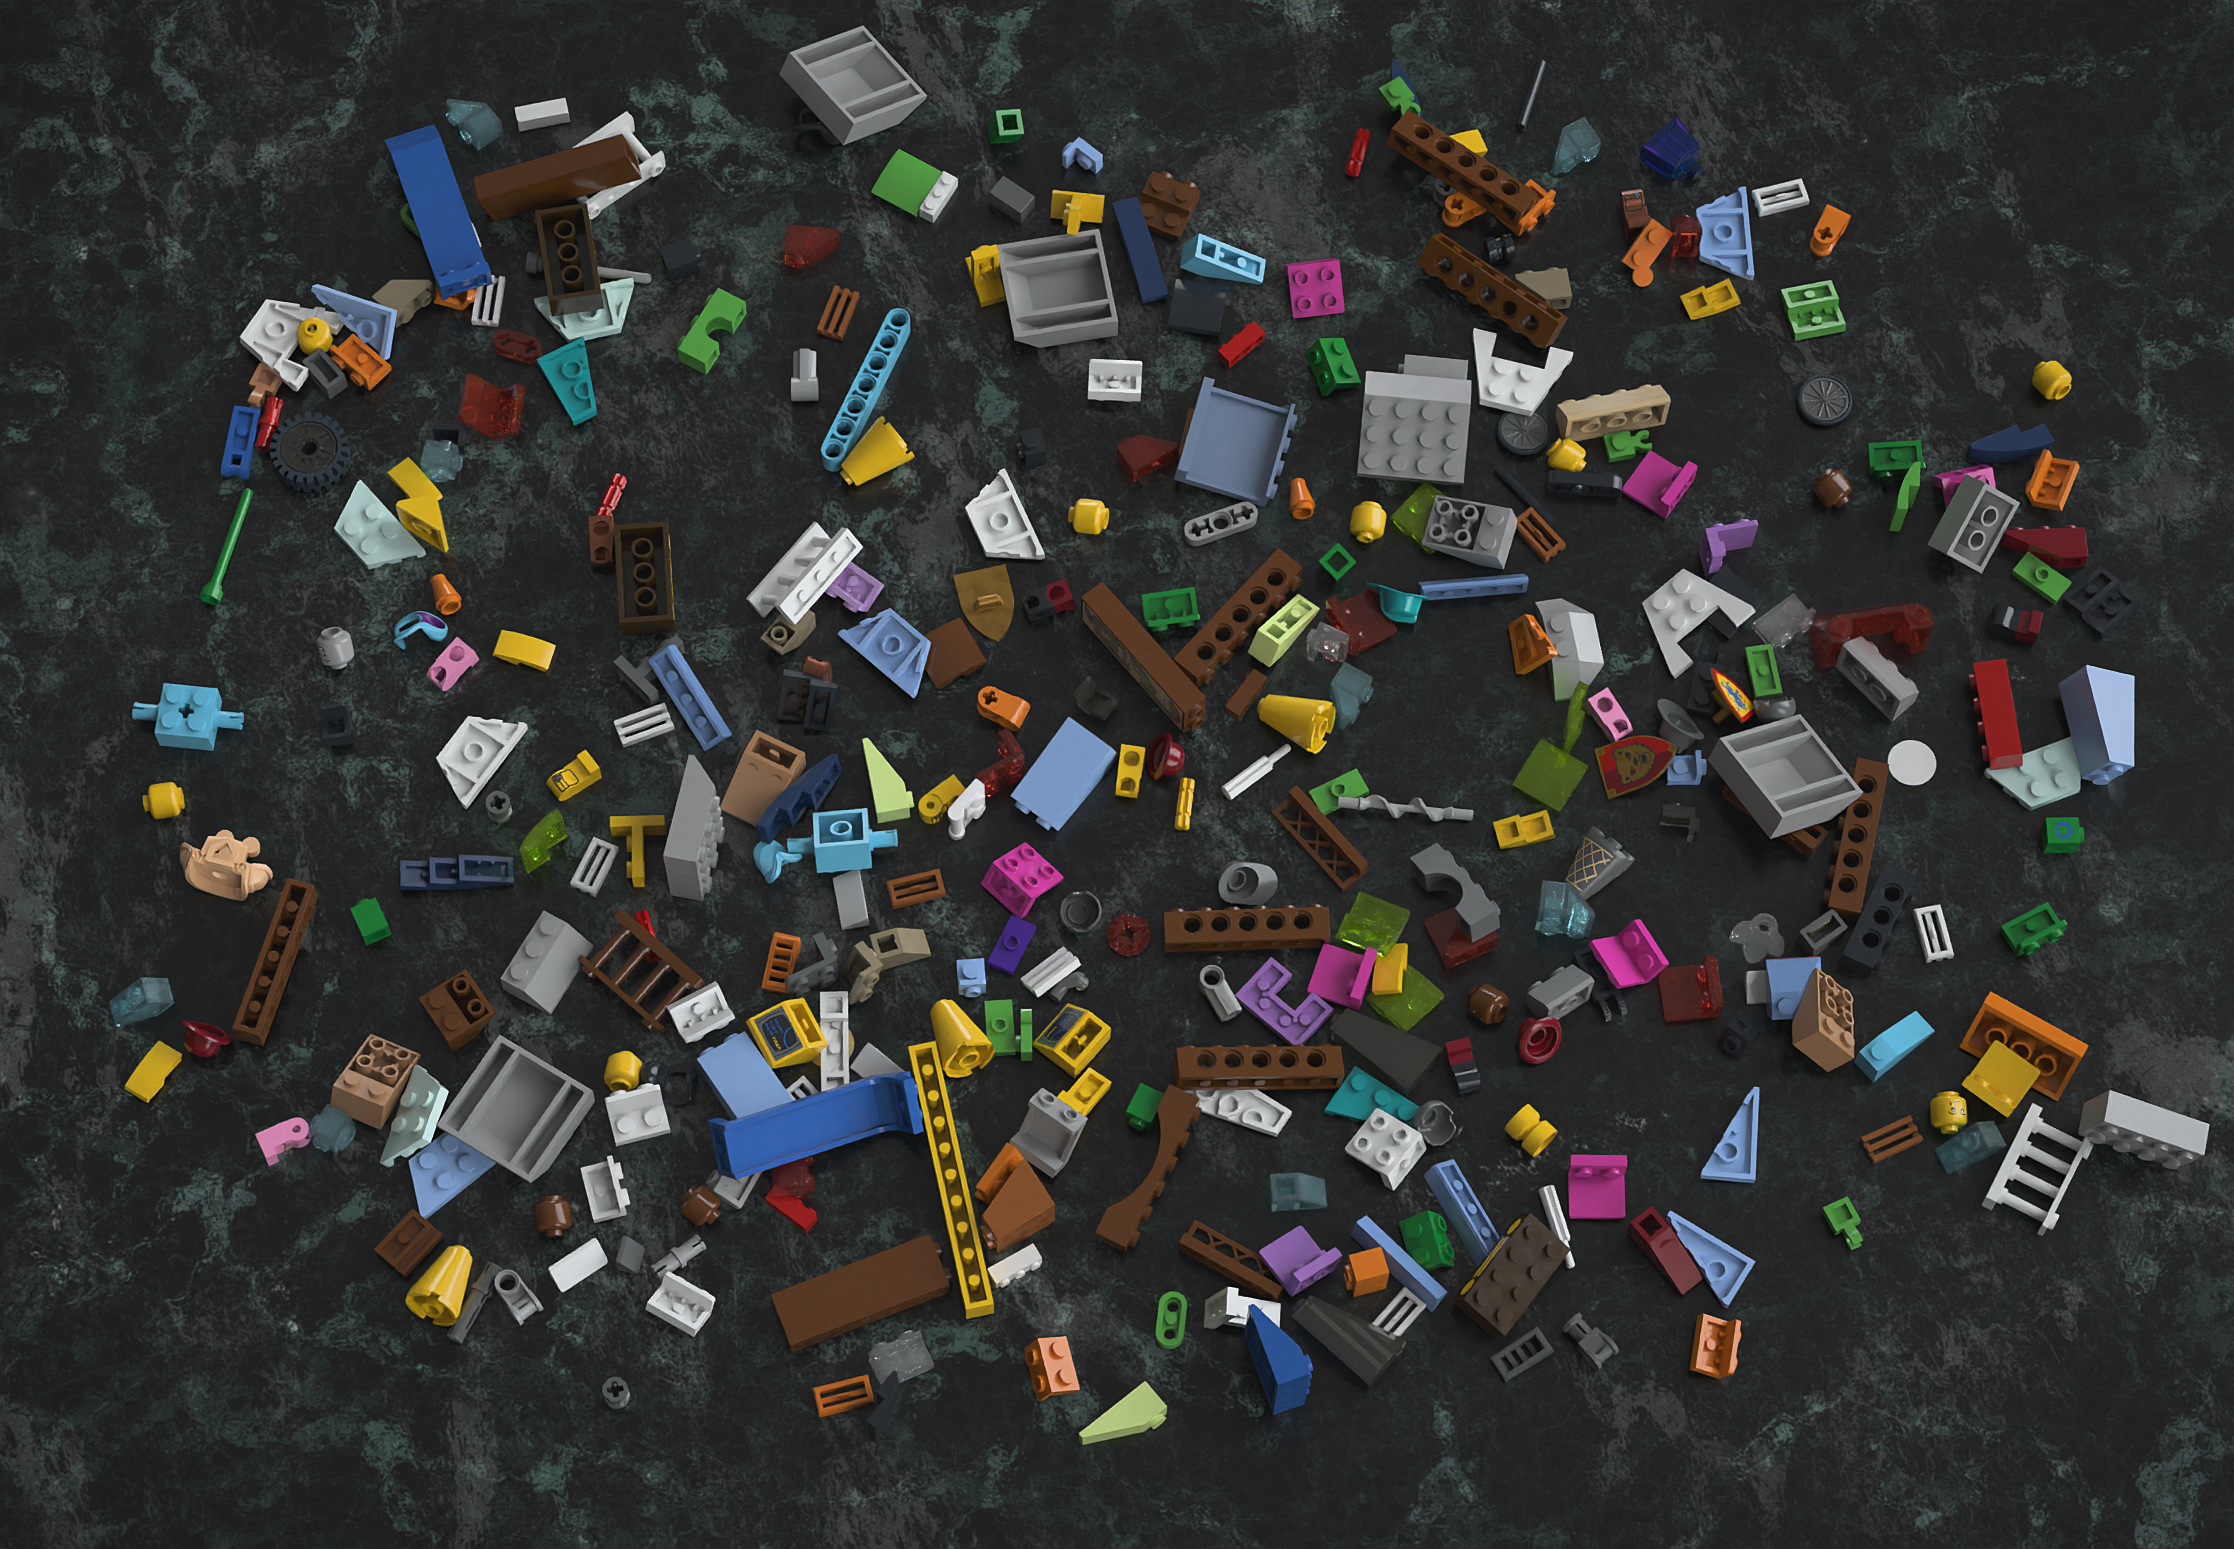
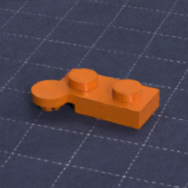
(1645, 250)

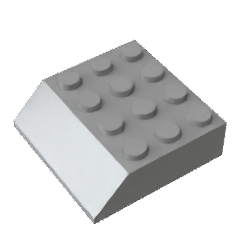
(852, 84)
(1058, 289)
(1414, 428)
(1784, 775)
(693, 835)
(517, 1110)

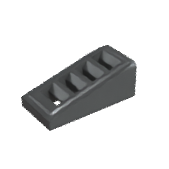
(1516, 1345)

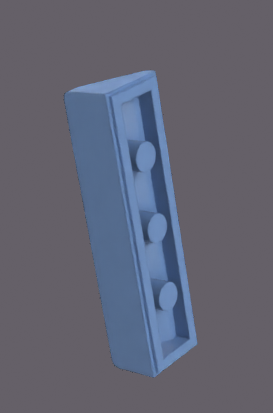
(1474, 587)
(689, 697)
(1462, 1209)
(1399, 1263)

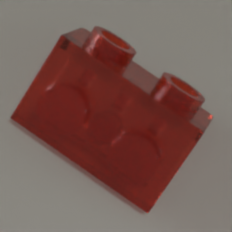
(793, 1179)

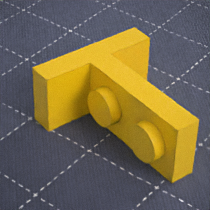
(1076, 207)
(985, 274)
(636, 829)
(1086, 1092)

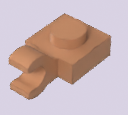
(263, 383)

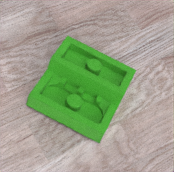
(906, 182)
(1813, 310)
(1905, 497)

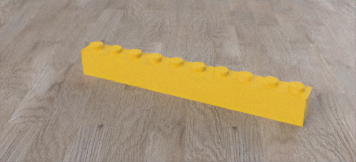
(951, 1180)

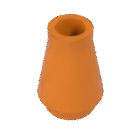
(1300, 502)
(445, 596)

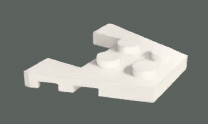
(273, 337)
(1513, 384)
(1681, 607)

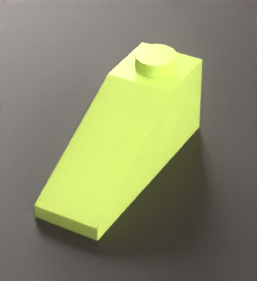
(1282, 630)
(887, 787)
(1129, 1416)

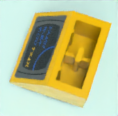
(787, 1034)
(1073, 1039)

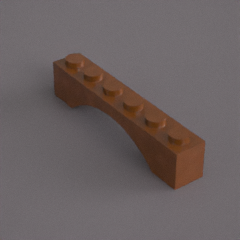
(1123, 1219)

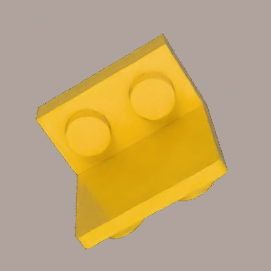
(2001, 1078)

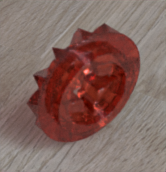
(1122, 944)

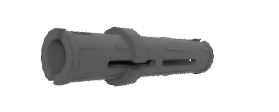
(480, 1292)

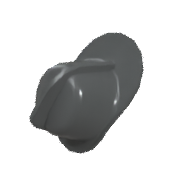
(1677, 726)
(1246, 882)

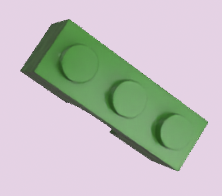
(719, 312)

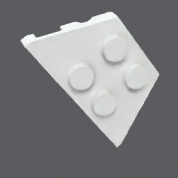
(1002, 522)
(476, 754)

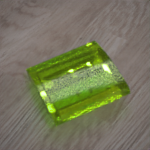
(1415, 513)
(1574, 716)
(1550, 775)
(542, 837)
(1373, 924)
(1412, 1004)

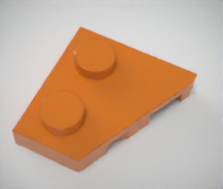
(1529, 644)

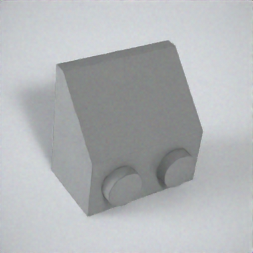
(1560, 993)

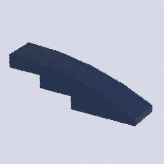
(1140, 250)
(803, 793)
(455, 874)

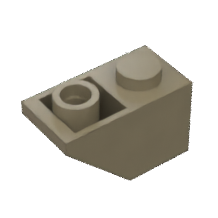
(1548, 285)
(405, 297)
(786, 636)
(899, 946)

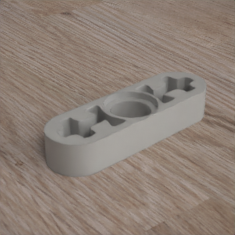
(1235, 510)

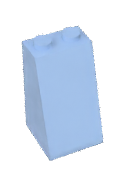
(2100, 721)
(1064, 775)
(741, 1077)

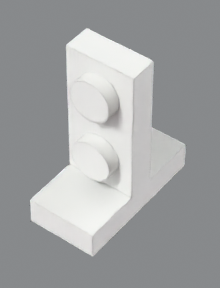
(1232, 1309)

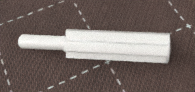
(1253, 773)
(1556, 1218)

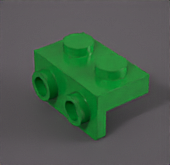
(1332, 365)
(1893, 458)
(1169, 608)
(2033, 929)
(1427, 1240)

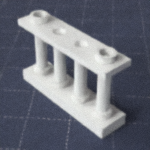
(650, 167)
(804, 573)
(2011, 1171)

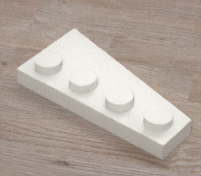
(1244, 1108)

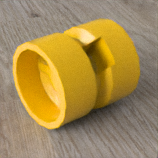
(1527, 1127)

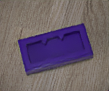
(1011, 945)

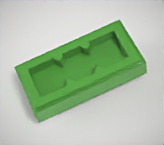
(2041, 578)
(1347, 785)
(1000, 1026)

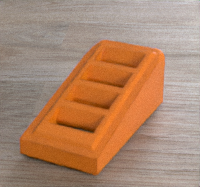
(785, 940)

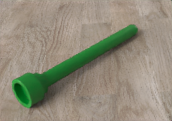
(212, 591)

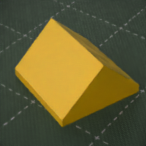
(423, 519)

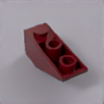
(2055, 546)
(1664, 1250)

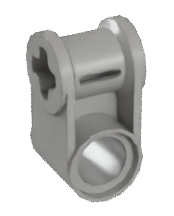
(520, 1300)

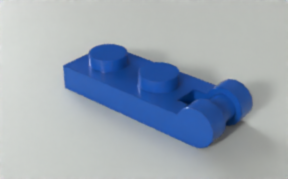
(241, 441)

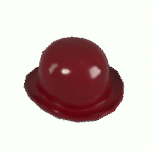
(1163, 756)
(203, 1038)
(1539, 1039)

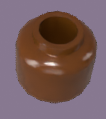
(1832, 488)
(1488, 1003)
(700, 1205)
(552, 1216)

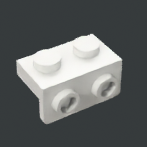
(1115, 380)
(700, 1013)
(604, 1191)
(681, 1304)

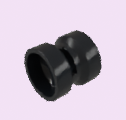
(1499, 248)

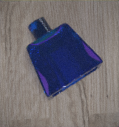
(1673, 151)

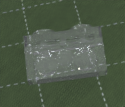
(1784, 621)
(1329, 642)
(905, 1356)

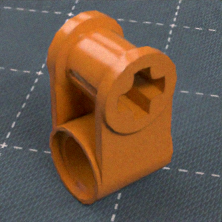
(1460, 209)
(1828, 230)
(1005, 710)

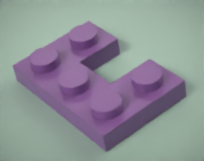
(1261, 1000)

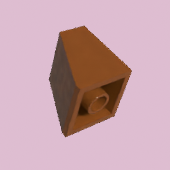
(1017, 1210)

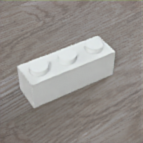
(938, 197)
(1015, 1266)

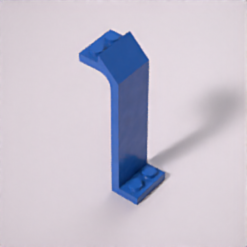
(438, 211)
(816, 1124)

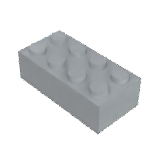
(2143, 1129)

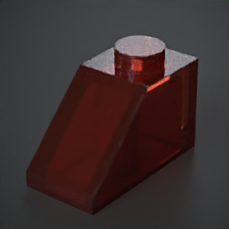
(1686, 236)
(808, 245)
(1145, 454)

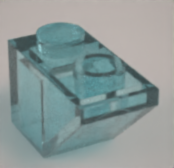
(475, 120)
(1576, 144)
(1347, 693)
(141, 1000)
(1970, 1146)
(1296, 1192)

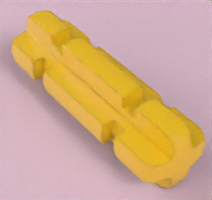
(1184, 804)

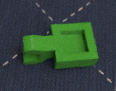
(1843, 1218)

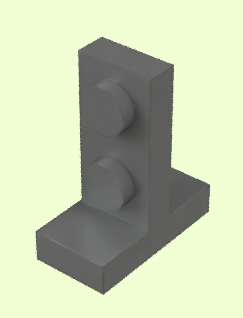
(640, 678)

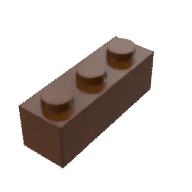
(1245, 694)

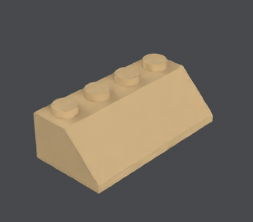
(1613, 413)

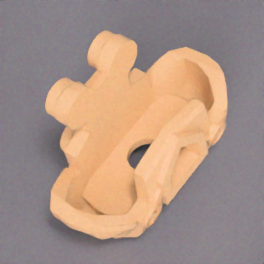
(227, 871)

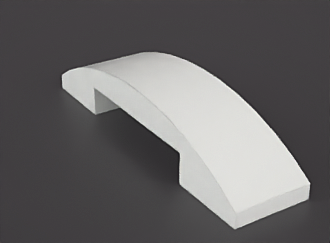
(835, 1030)

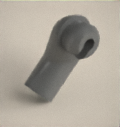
(1072, 980)

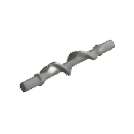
(1396, 810)

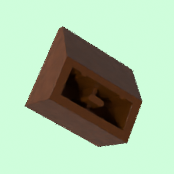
(457, 1010)

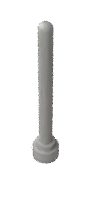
(534, 264)

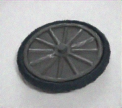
(1824, 400)
(1524, 433)

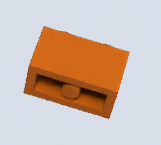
(1366, 1272)

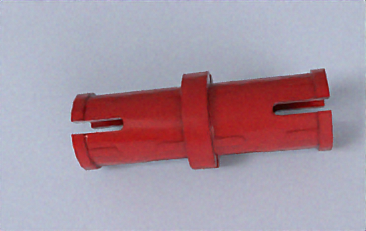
(268, 423)

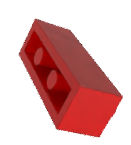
(1241, 344)
(793, 1211)

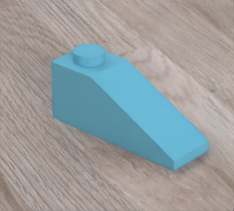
(1221, 261)
(1893, 1045)

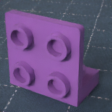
(1722, 538)
(1298, 1260)

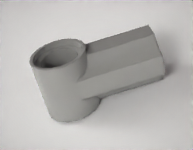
(804, 380)
(1219, 995)

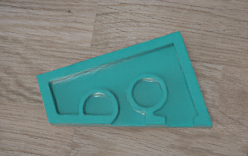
(571, 380)
(1363, 1094)

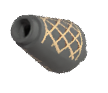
(1597, 863)

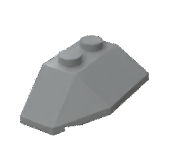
(1576, 642)

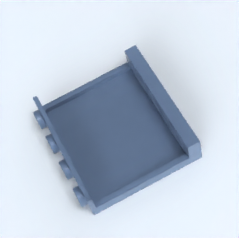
(1235, 445)

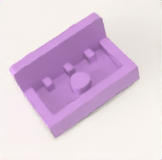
(855, 588)

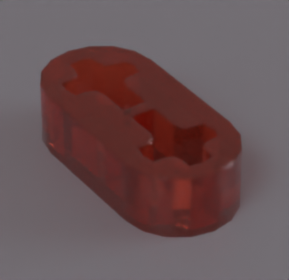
(517, 345)

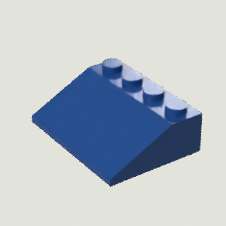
(1278, 1362)

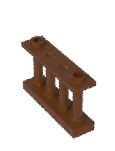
(667, 962)

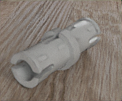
(678, 1257)

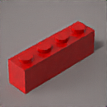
(1997, 714)

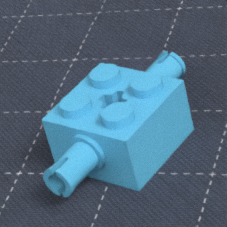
(188, 716)
(842, 841)

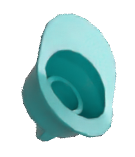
(1398, 605)

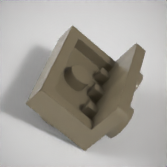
(862, 972)

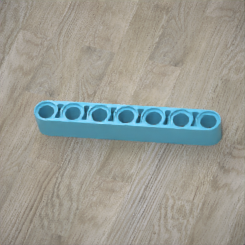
(866, 378)

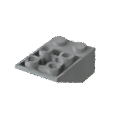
(1471, 531)

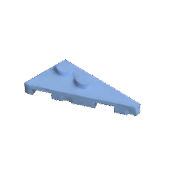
(369, 320)
(1736, 1152)
(1718, 1262)

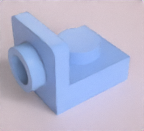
(1084, 153)
(1686, 770)
(971, 977)

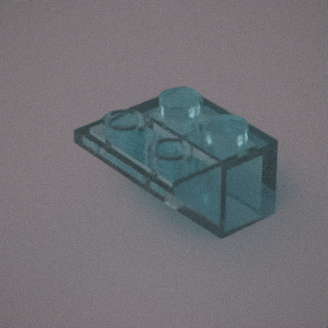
(1563, 911)

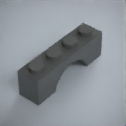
(1438, 871)

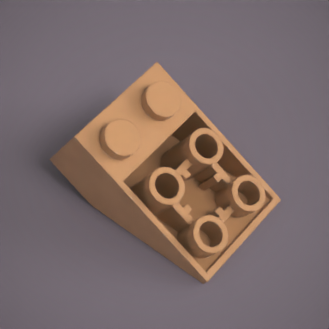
(762, 777)
(1825, 1022)
(373, 1081)

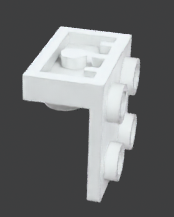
(637, 1114)
(1387, 1147)

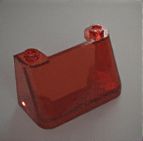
(1908, 621)

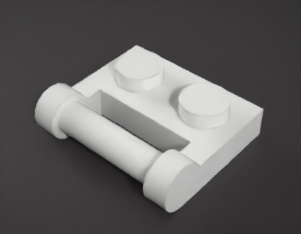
(968, 806)

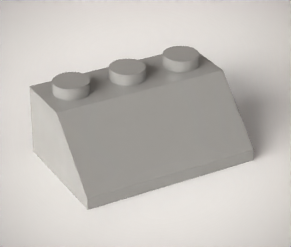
(1973, 523)
(1876, 677)
(546, 963)

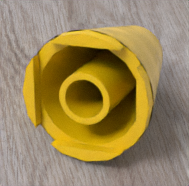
(875, 454)
(1299, 719)
(959, 1040)
(442, 1287)

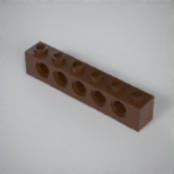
(1461, 168)
(1548, 318)
(1277, 567)
(1849, 904)
(1234, 938)
(275, 962)
(1247, 1076)

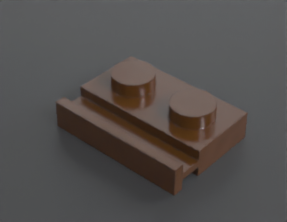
(408, 1243)

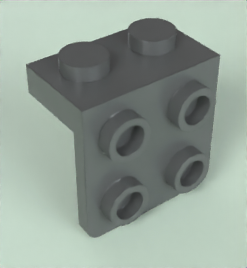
(818, 975)

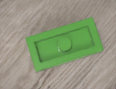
(1763, 672)

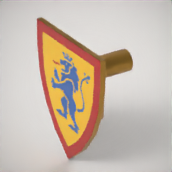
(1730, 698)

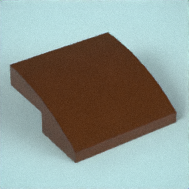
(952, 653)

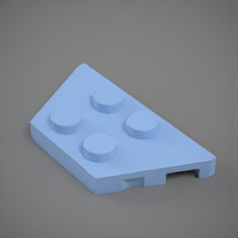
(1727, 234)
(892, 648)
(444, 1171)

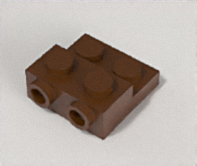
(1168, 204)

